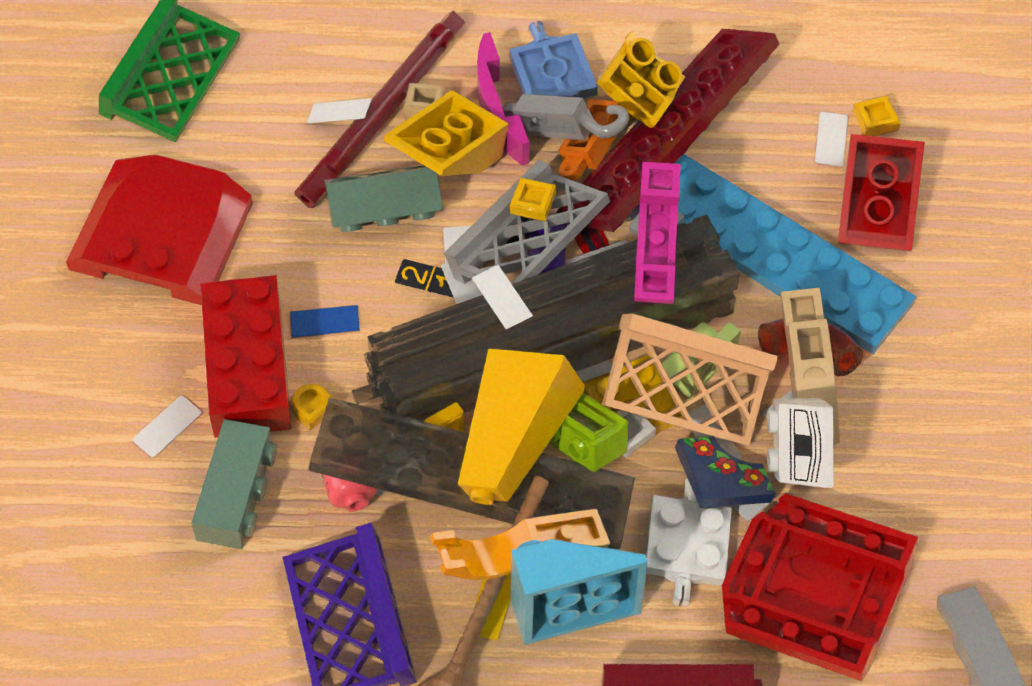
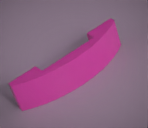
(488, 72)
(657, 233)

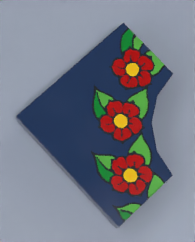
(721, 478)

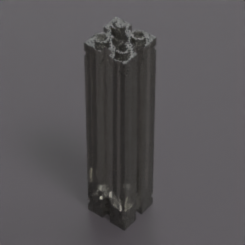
(574, 312)

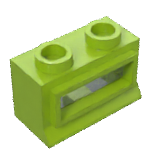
(592, 434)

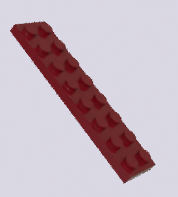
(706, 90)

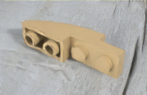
(809, 349)

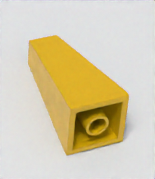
(514, 419)

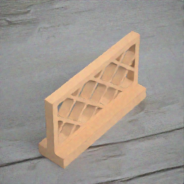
(687, 345)

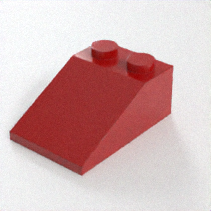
(881, 192)

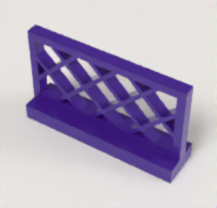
(378, 596)

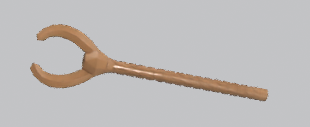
(453, 673)

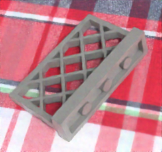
(491, 232)

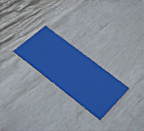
(324, 321)

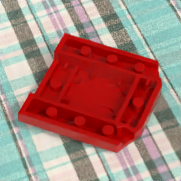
(162, 225)
(817, 584)

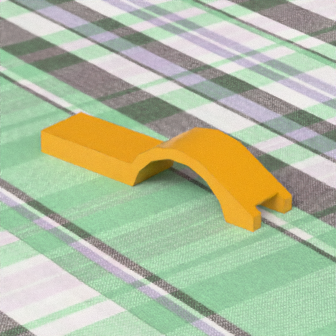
(492, 555)

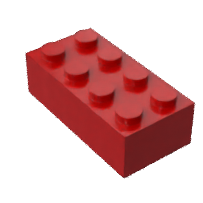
(245, 353)

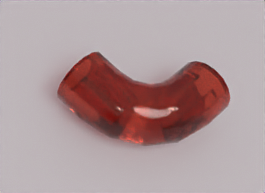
(845, 351)

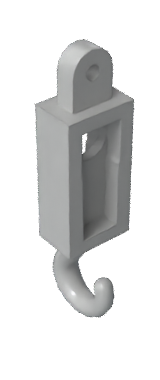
(563, 117)

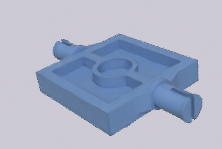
(553, 66)

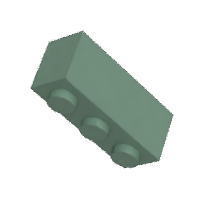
(383, 197)
(234, 484)

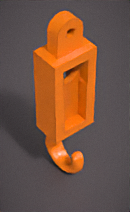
(587, 153)

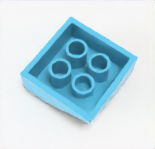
(573, 587)

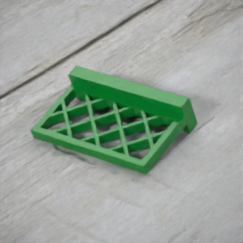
(139, 59)

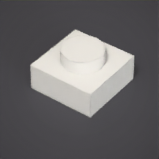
(639, 431)

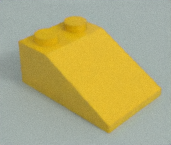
(451, 136)

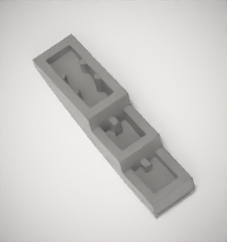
(978, 640)

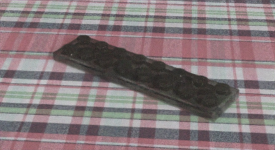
(427, 461)

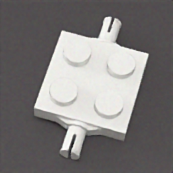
(687, 543)

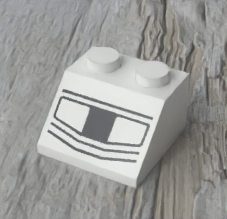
(801, 442)

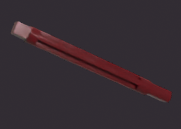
(379, 110)

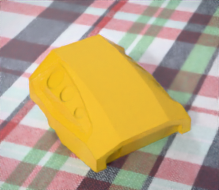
(641, 80)

